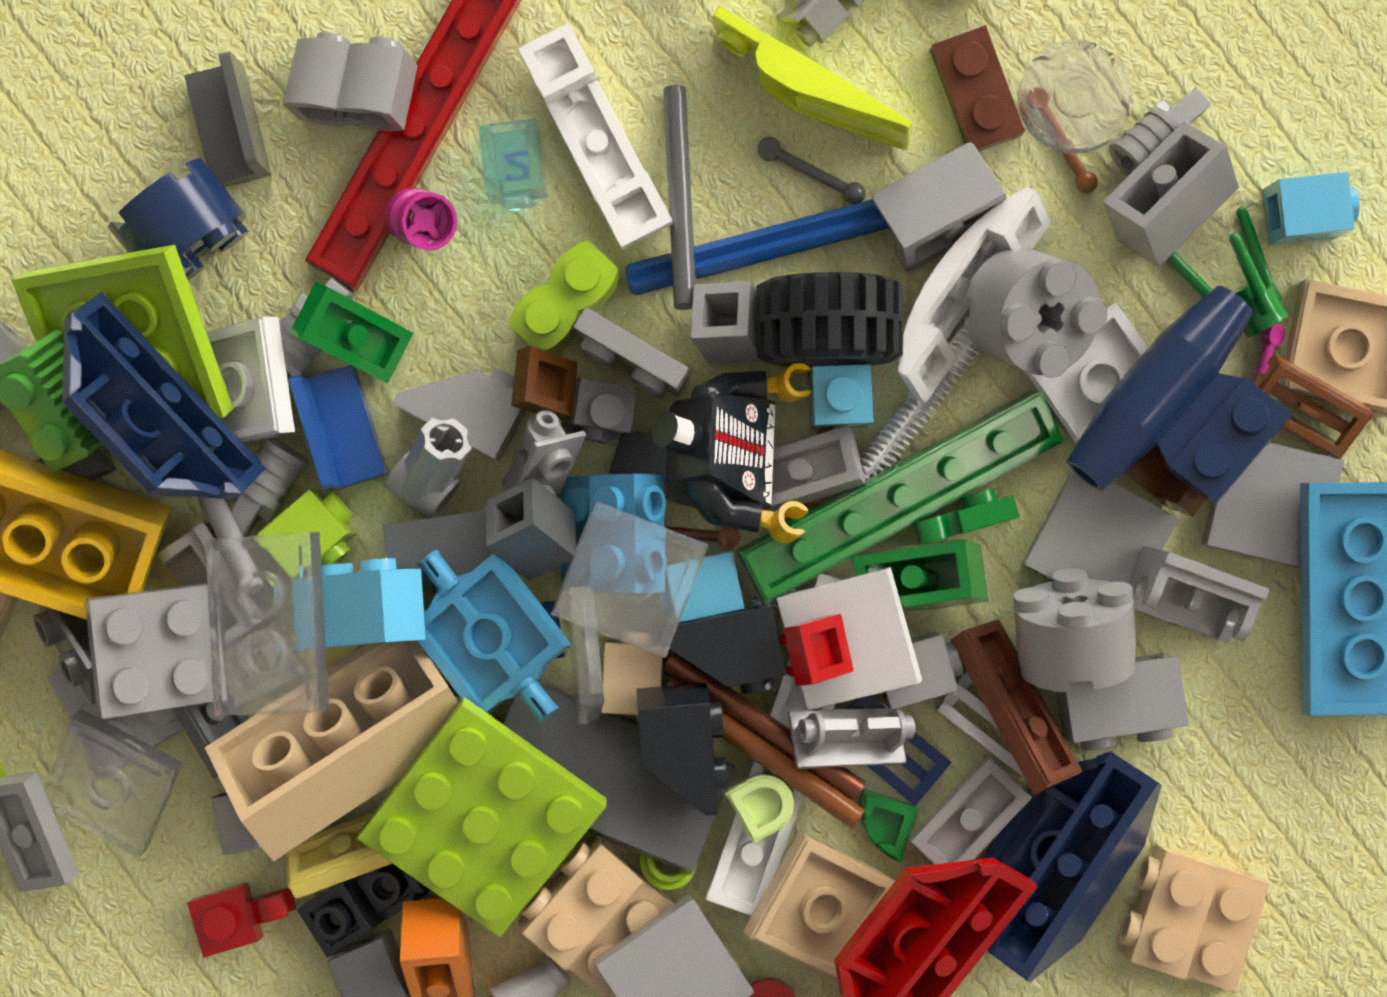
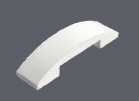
(594, 136)
(942, 301)

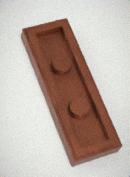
(1016, 707)

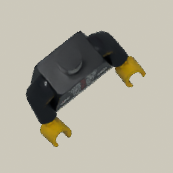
(724, 450)

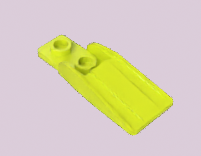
(809, 86)

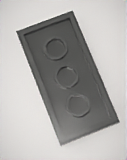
(607, 756)

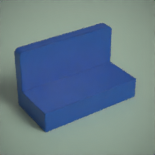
(338, 428)

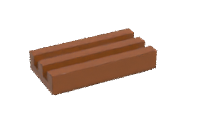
(1349, 431)

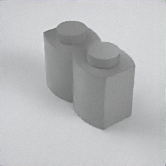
(351, 82)

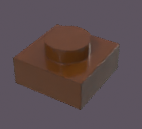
(544, 382)

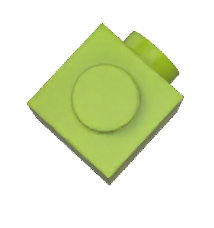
(318, 514)

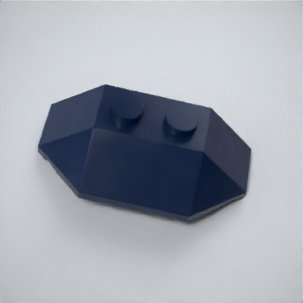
(148, 410)
(1077, 851)

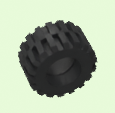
(829, 319)

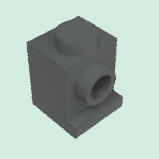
(601, 410)

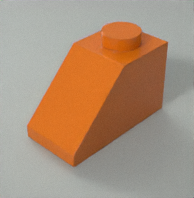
(435, 949)

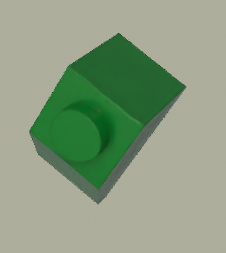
(932, 574)

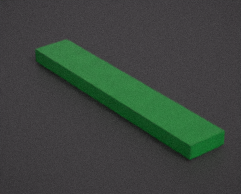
(902, 495)

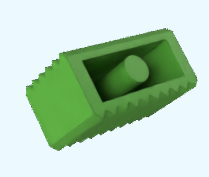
(34, 395)

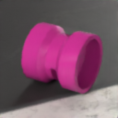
(430, 226)

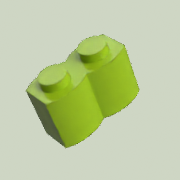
(551, 310)

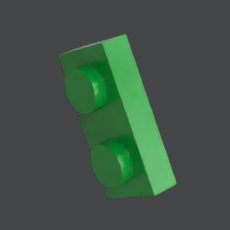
(351, 332)

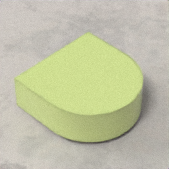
(762, 804)

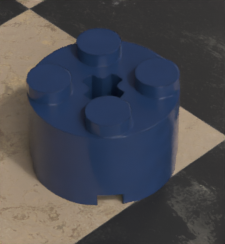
(186, 213)

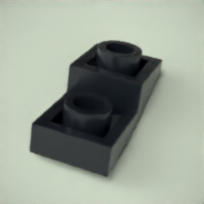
(358, 906)

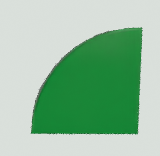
(887, 822)

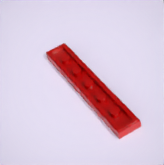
(400, 158)

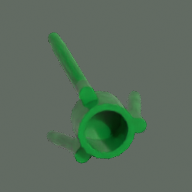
(1260, 290)

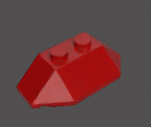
(931, 929)

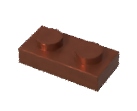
(977, 89)

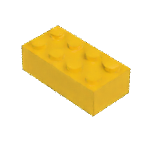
(72, 536)

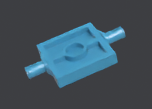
(490, 635)

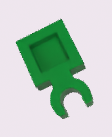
(979, 511)

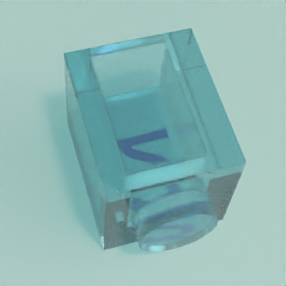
(513, 164)

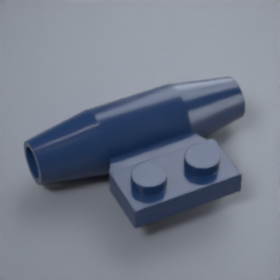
(1177, 400)

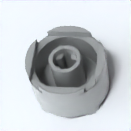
(1034, 311)
(1075, 632)

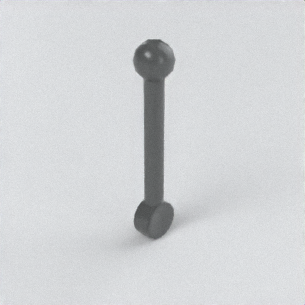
(770, 149)

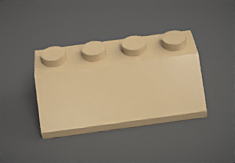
(309, 769)

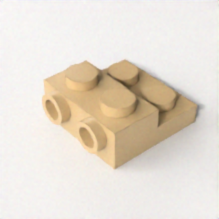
(590, 910)
(1192, 918)

